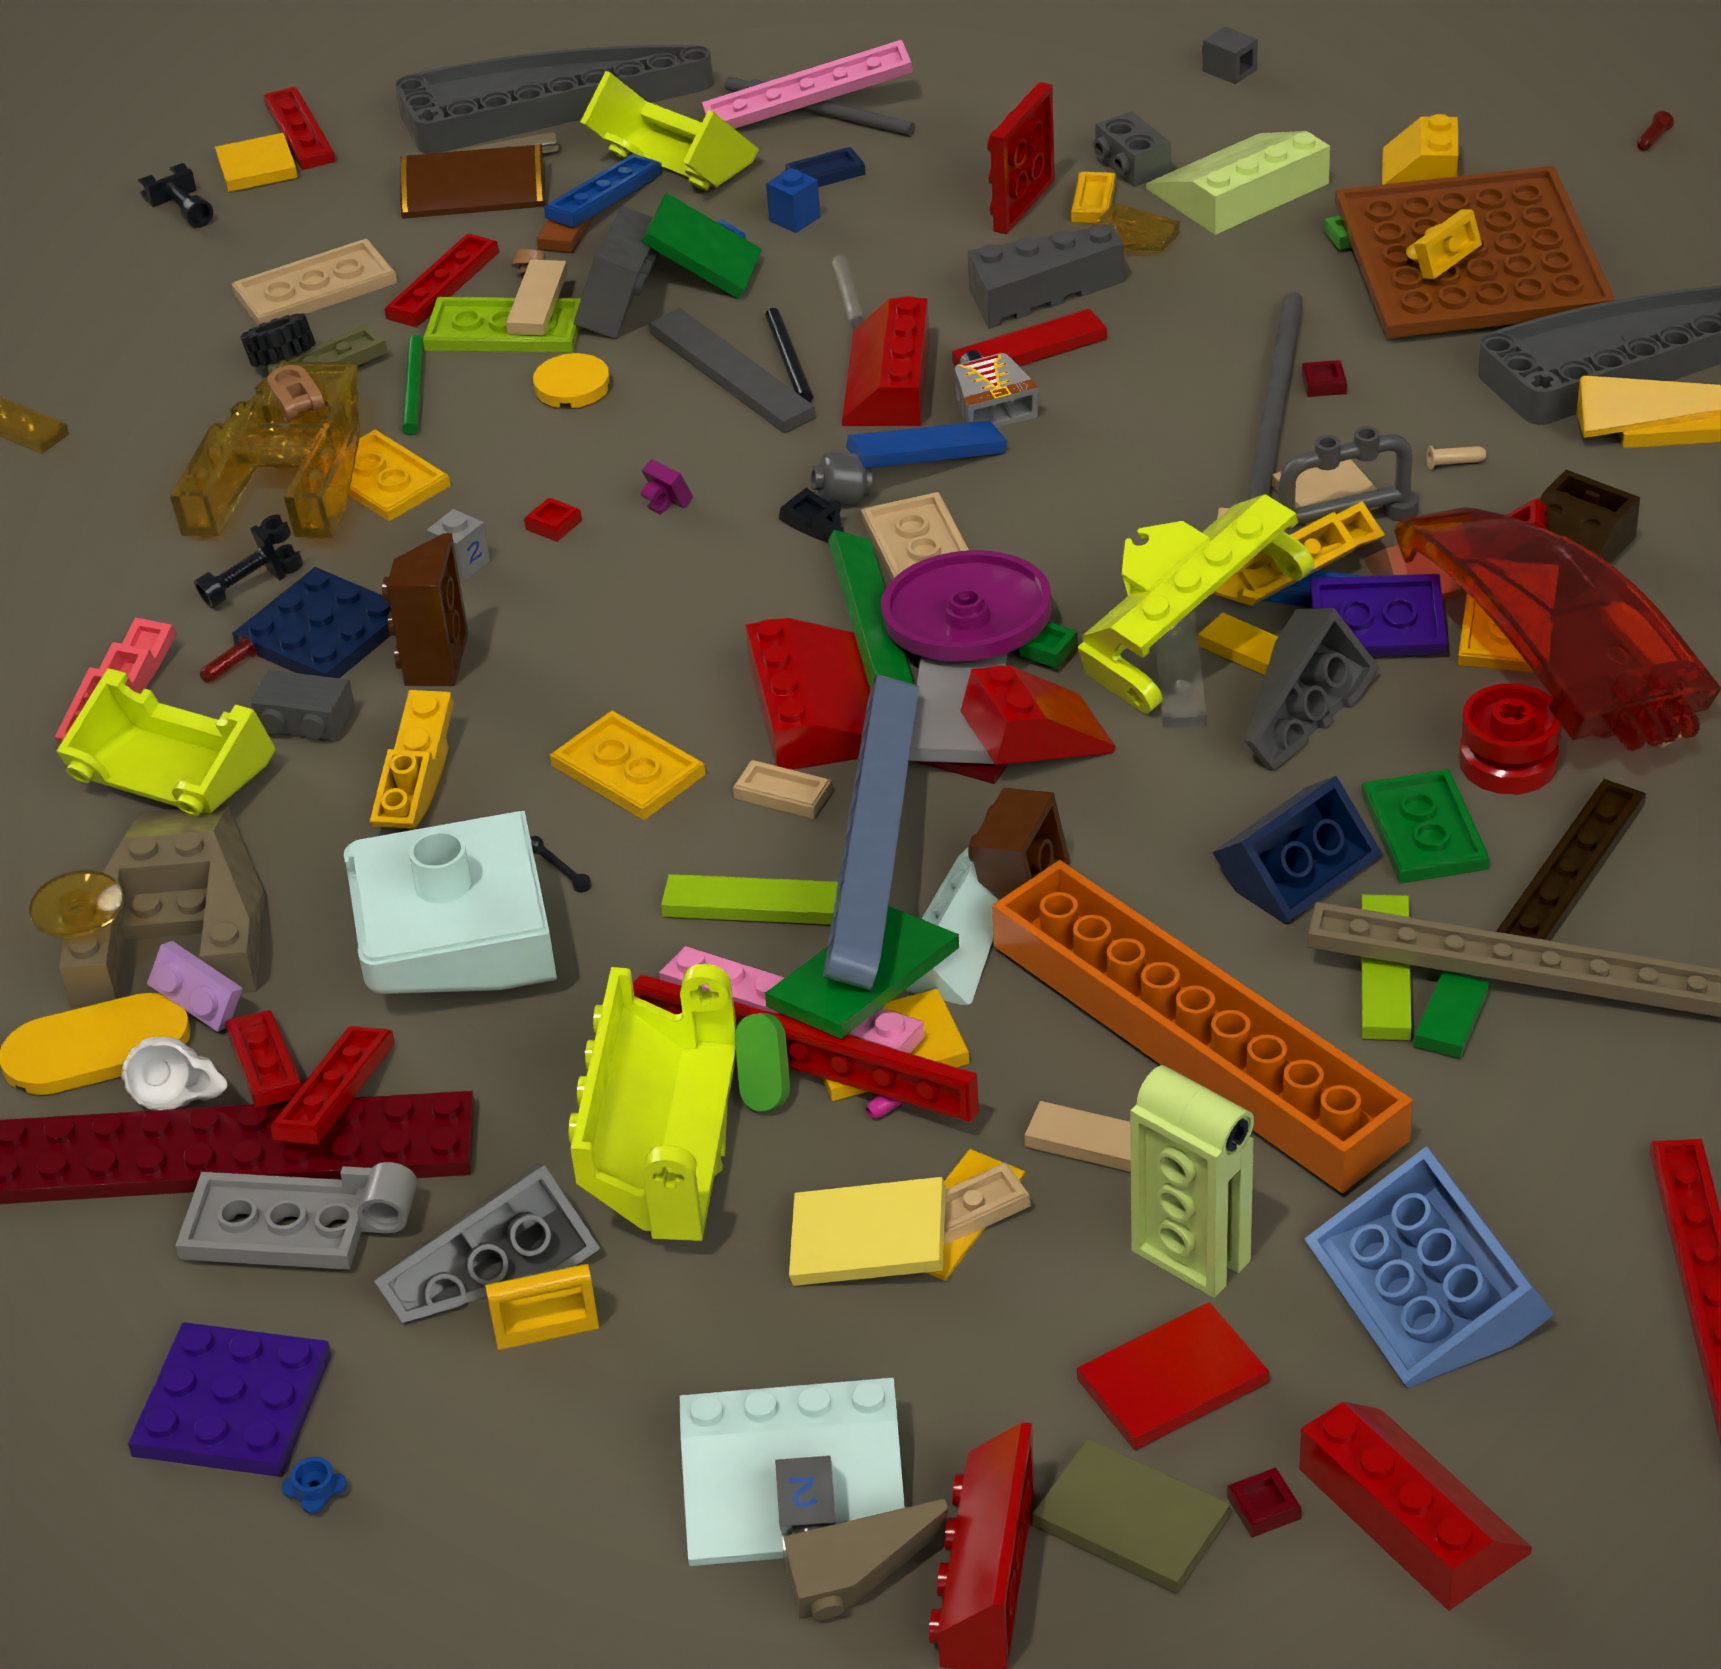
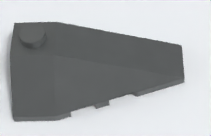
(1309, 679)
(507, 1236)

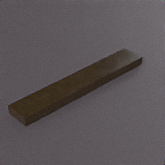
(1574, 862)

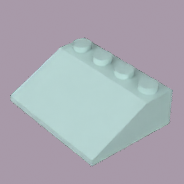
(733, 1449)

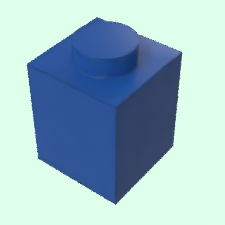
(793, 200)

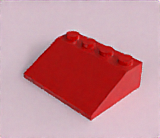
(808, 690)

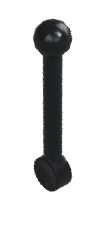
(580, 882)

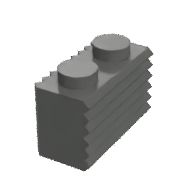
(303, 704)

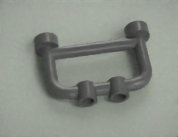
(1328, 453)

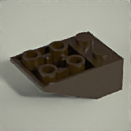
(1591, 514)

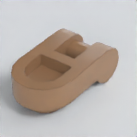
(294, 391)

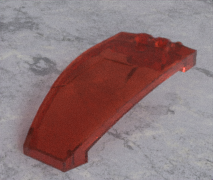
(1575, 623)

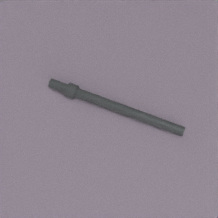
(839, 111)

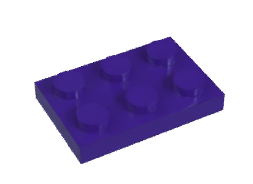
(1387, 612)

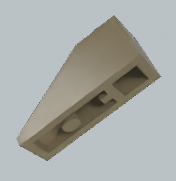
(847, 1560)

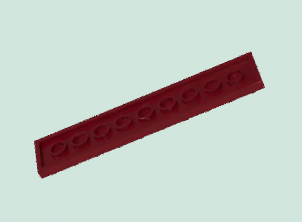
(171, 1147)

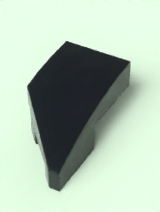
(812, 515)

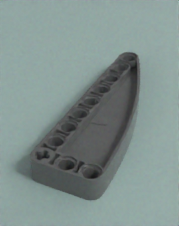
(537, 90)
(1638, 337)

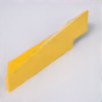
(1649, 411)
(1324, 539)

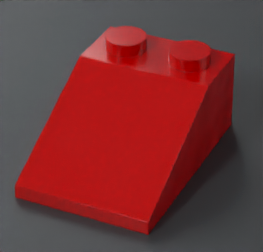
(1029, 717)

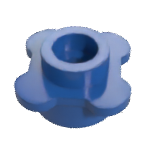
(316, 1473)

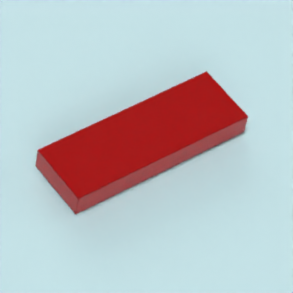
(263, 1058)

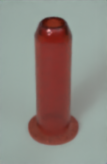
(1662, 122)
(228, 659)

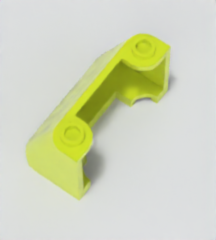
(163, 750)

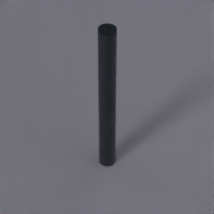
(788, 354)

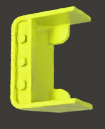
(701, 151)

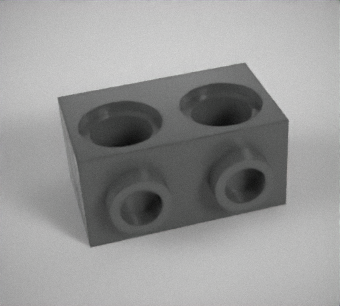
(1132, 148)

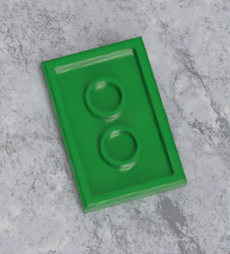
(701, 245)
(1425, 826)

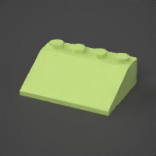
(1246, 178)

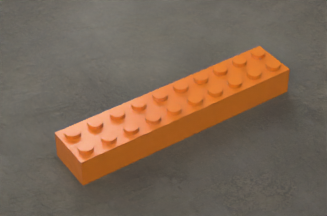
(1203, 1024)

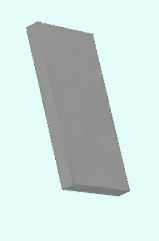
(939, 725)

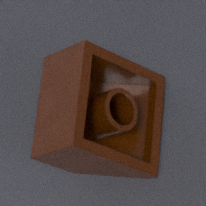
(1017, 840)

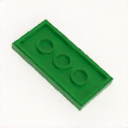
(908, 953)

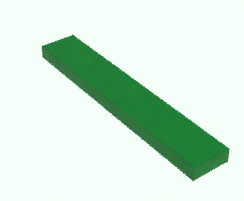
(863, 595)

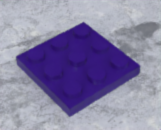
(230, 1399)

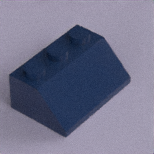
(1299, 851)

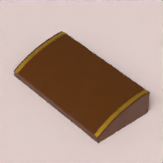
(472, 181)

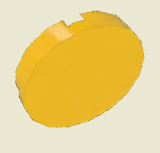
(572, 380)

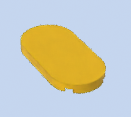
(87, 1042)

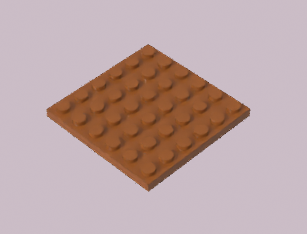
(1528, 263)

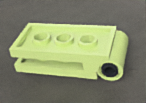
(1190, 1180)

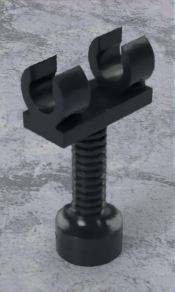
(194, 208)
(278, 561)

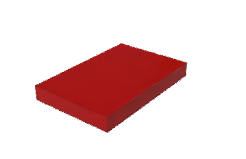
(1172, 1375)

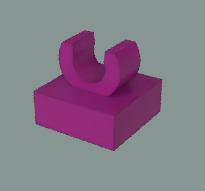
(664, 487)

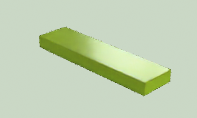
(749, 899)
(1385, 983)

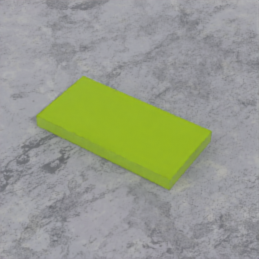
(481, 326)

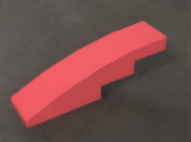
(137, 657)

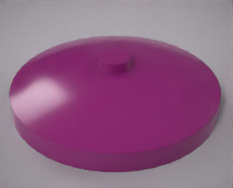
(966, 605)

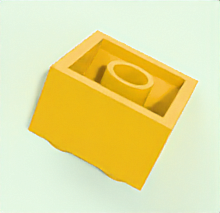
(1422, 151)

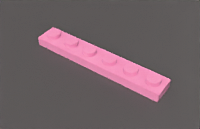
(812, 85)
(751, 984)

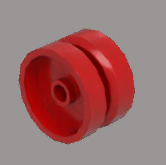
(1509, 739)

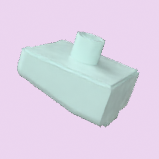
(450, 908)

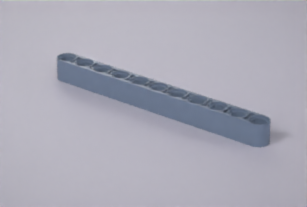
(871, 834)

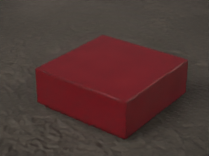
(1324, 378)
(1263, 1502)

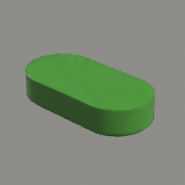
(762, 1062)

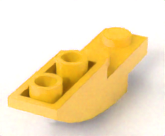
(415, 763)

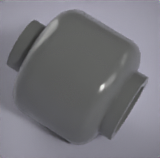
(841, 478)

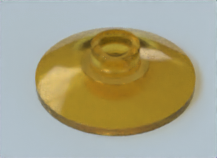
(76, 904)

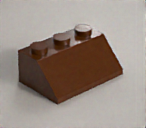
(427, 613)

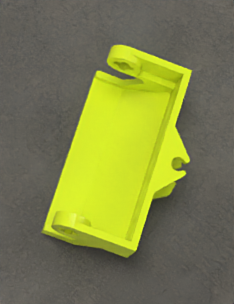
(1173, 577)
(656, 1103)

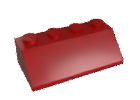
(888, 365)
(1408, 1502)
(986, 1553)

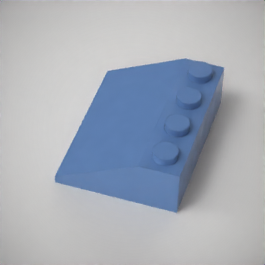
(1427, 1273)

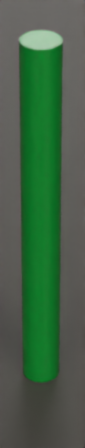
(412, 385)

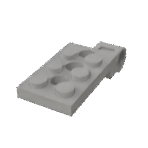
(365, 1197)

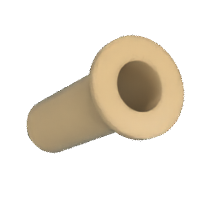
(1454, 455)

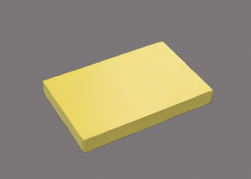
(868, 1231)

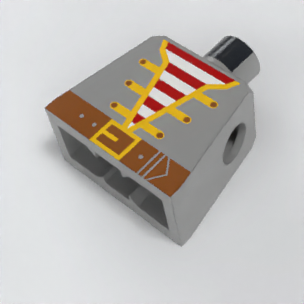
(994, 390)

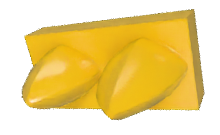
(1445, 244)

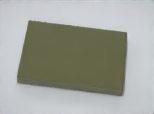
(1132, 1515)

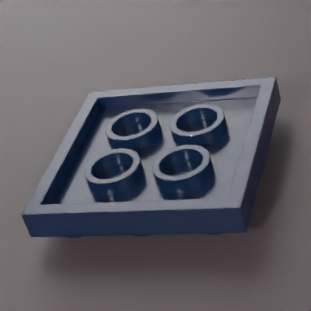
(319, 625)

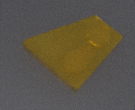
(1140, 229)

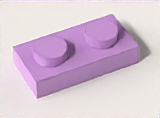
(194, 985)

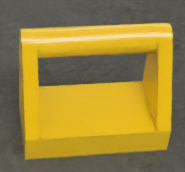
(542, 1306)

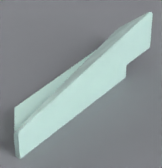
(966, 909)

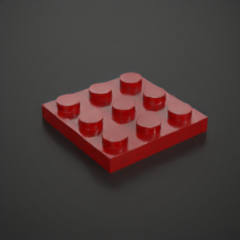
(1022, 157)

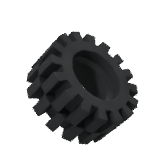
(278, 340)

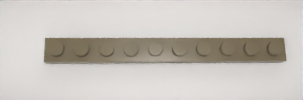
(1516, 959)

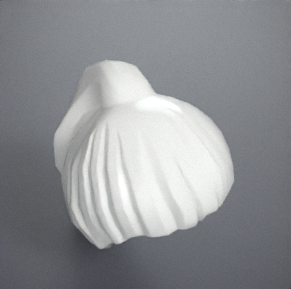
(169, 1075)

